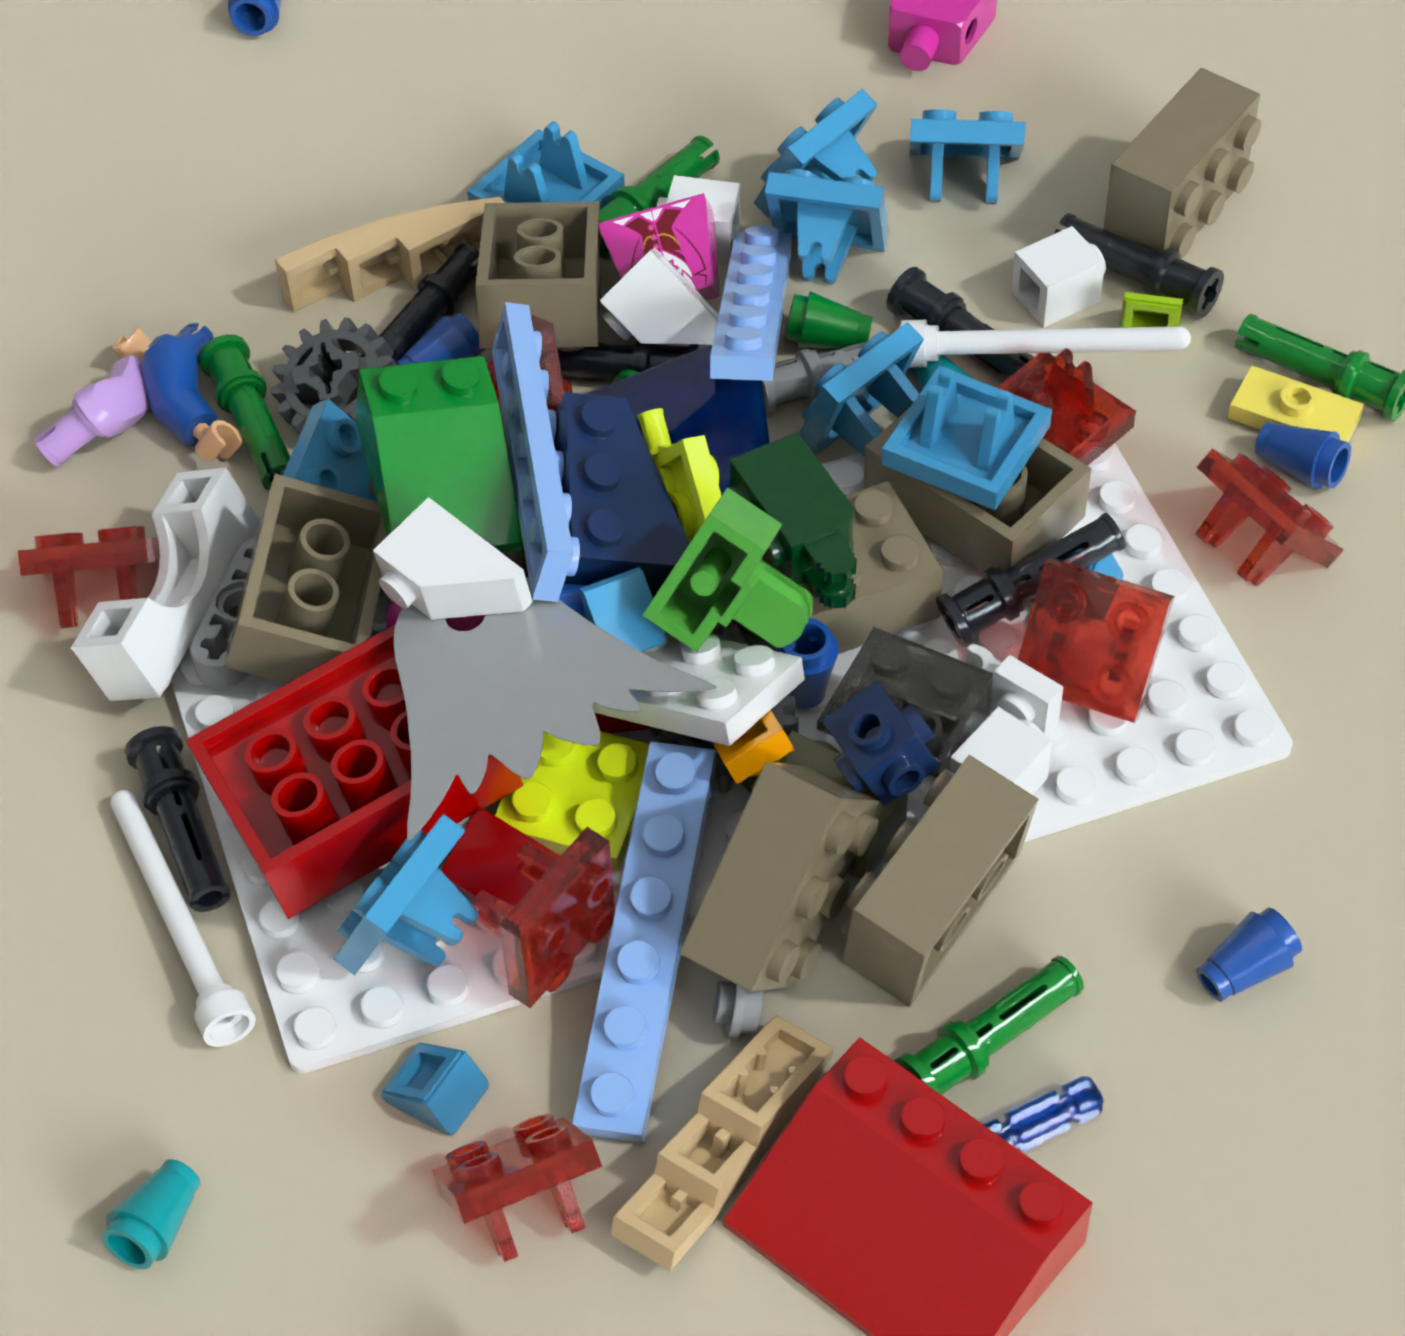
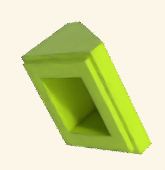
(1150, 310)

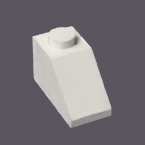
(659, 305)
(448, 568)

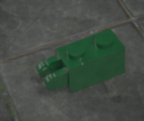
(815, 515)

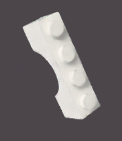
(139, 642)

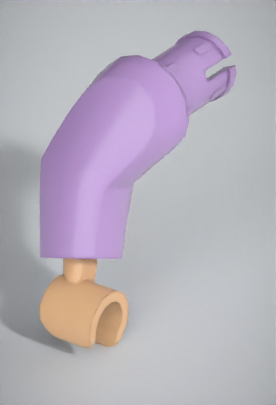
(101, 407)

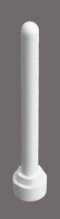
(1044, 340)
(220, 1009)

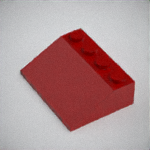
(325, 775)
(907, 1208)

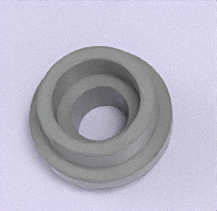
(736, 1009)

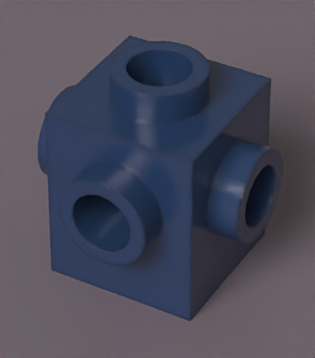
(881, 744)

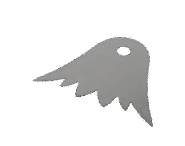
(508, 685)

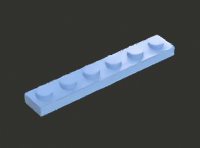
(752, 305)
(533, 459)
(645, 943)

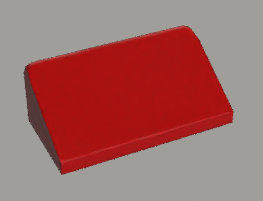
(488, 859)

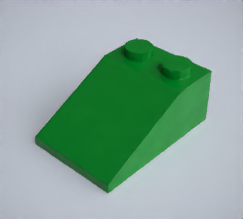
(438, 437)

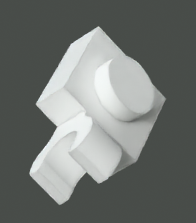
(1020, 689)

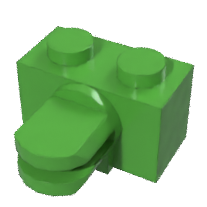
(727, 580)

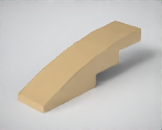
(380, 253)
(722, 1142)

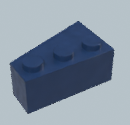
(615, 493)

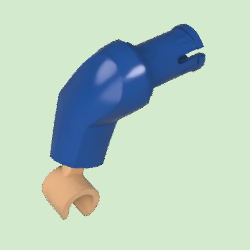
(174, 398)

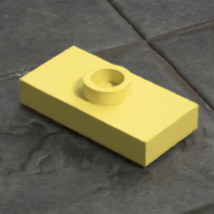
(1282, 400)

